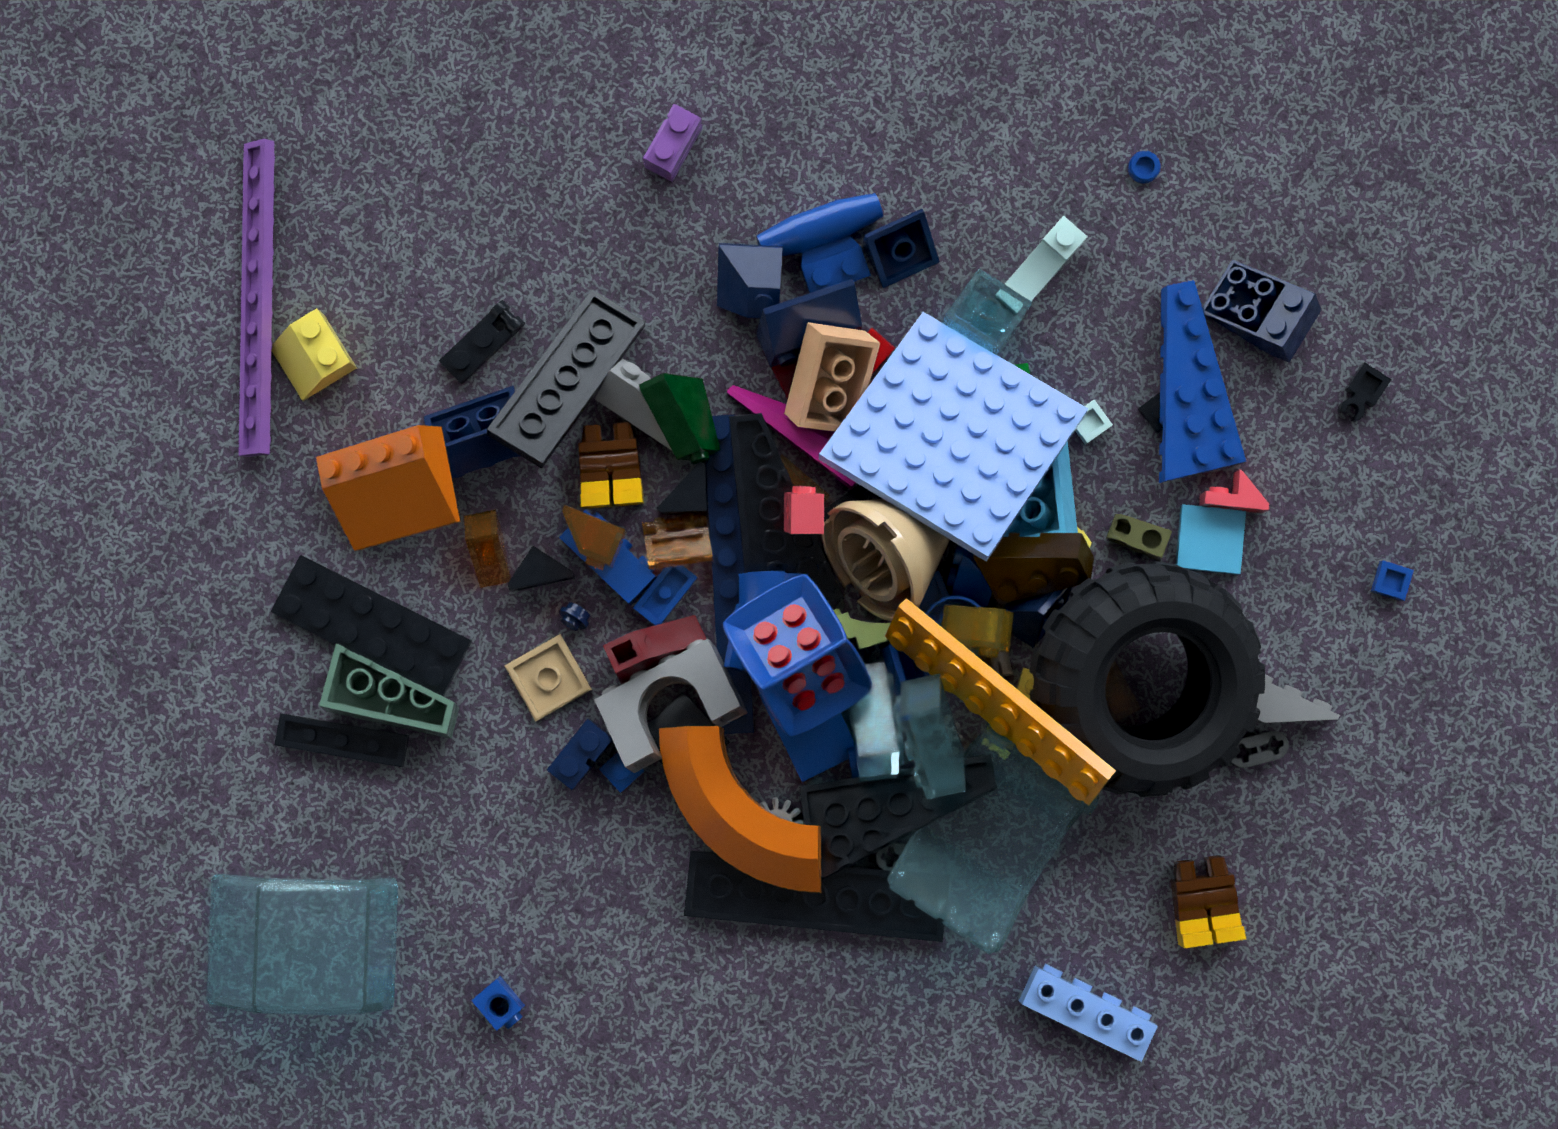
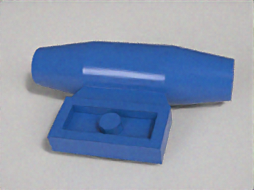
(825, 240)

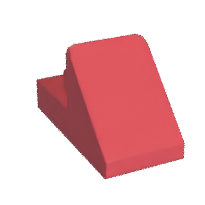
(1243, 497)

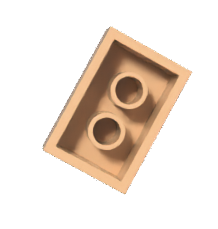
(830, 375)

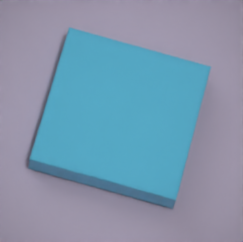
(1210, 539)

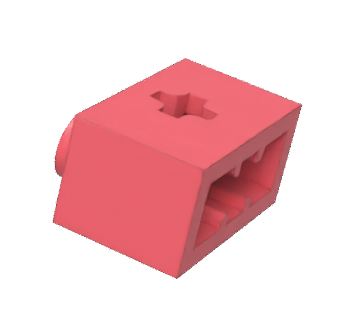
(803, 511)

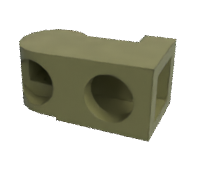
(1139, 536)

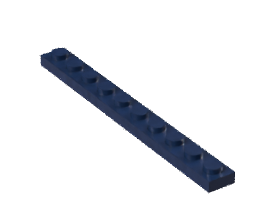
(727, 558)

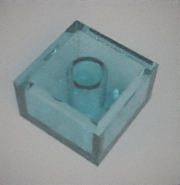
(987, 312)

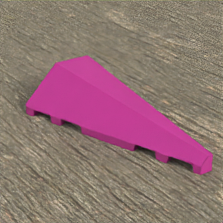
(804, 439)

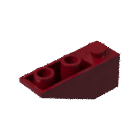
(647, 646)

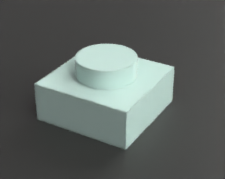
(1093, 423)

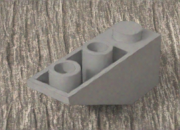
(1287, 705)

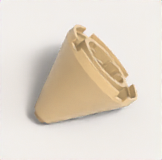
(882, 553)

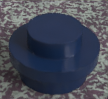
(574, 616)

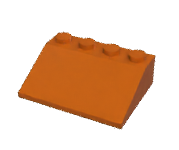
(390, 486)

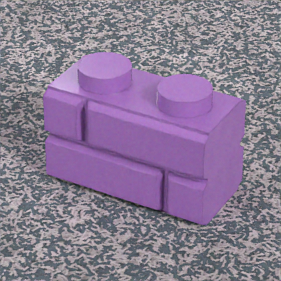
(672, 142)

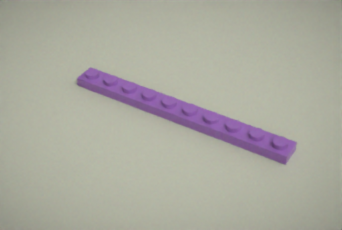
(256, 298)

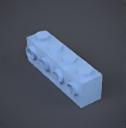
(1087, 1012)

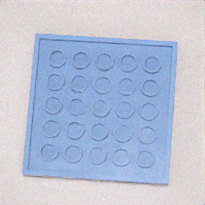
(953, 435)

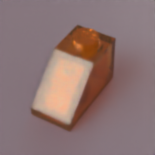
(594, 537)
(487, 548)

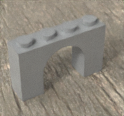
(626, 705)

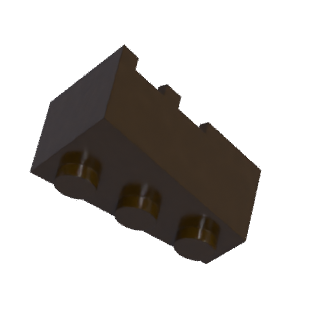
(1036, 565)

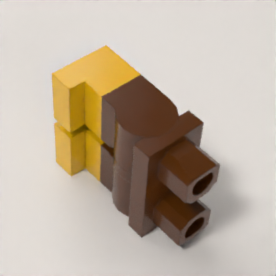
(605, 458)
(1205, 904)

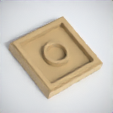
(548, 677)

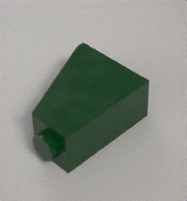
(682, 415)

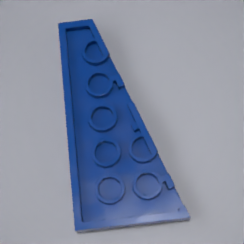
(1193, 397)

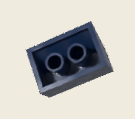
(784, 324)
(466, 430)

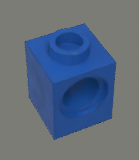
(484, 1003)

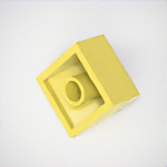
(312, 354)

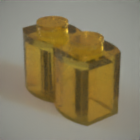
(979, 628)

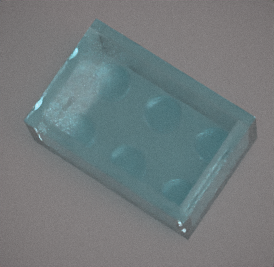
(874, 728)
(931, 736)

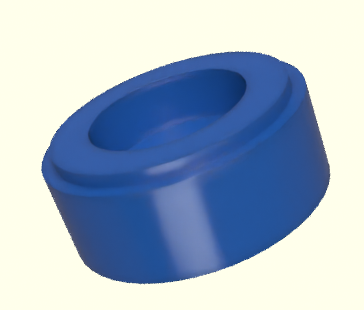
(1144, 167)

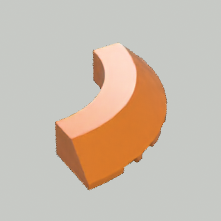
(730, 818)

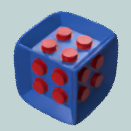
(798, 655)

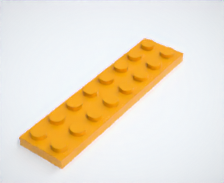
(999, 703)

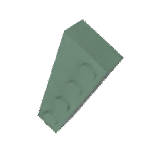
(375, 694)

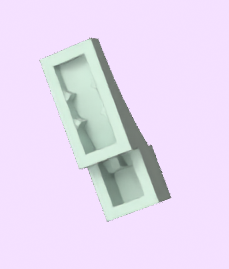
(1046, 259)

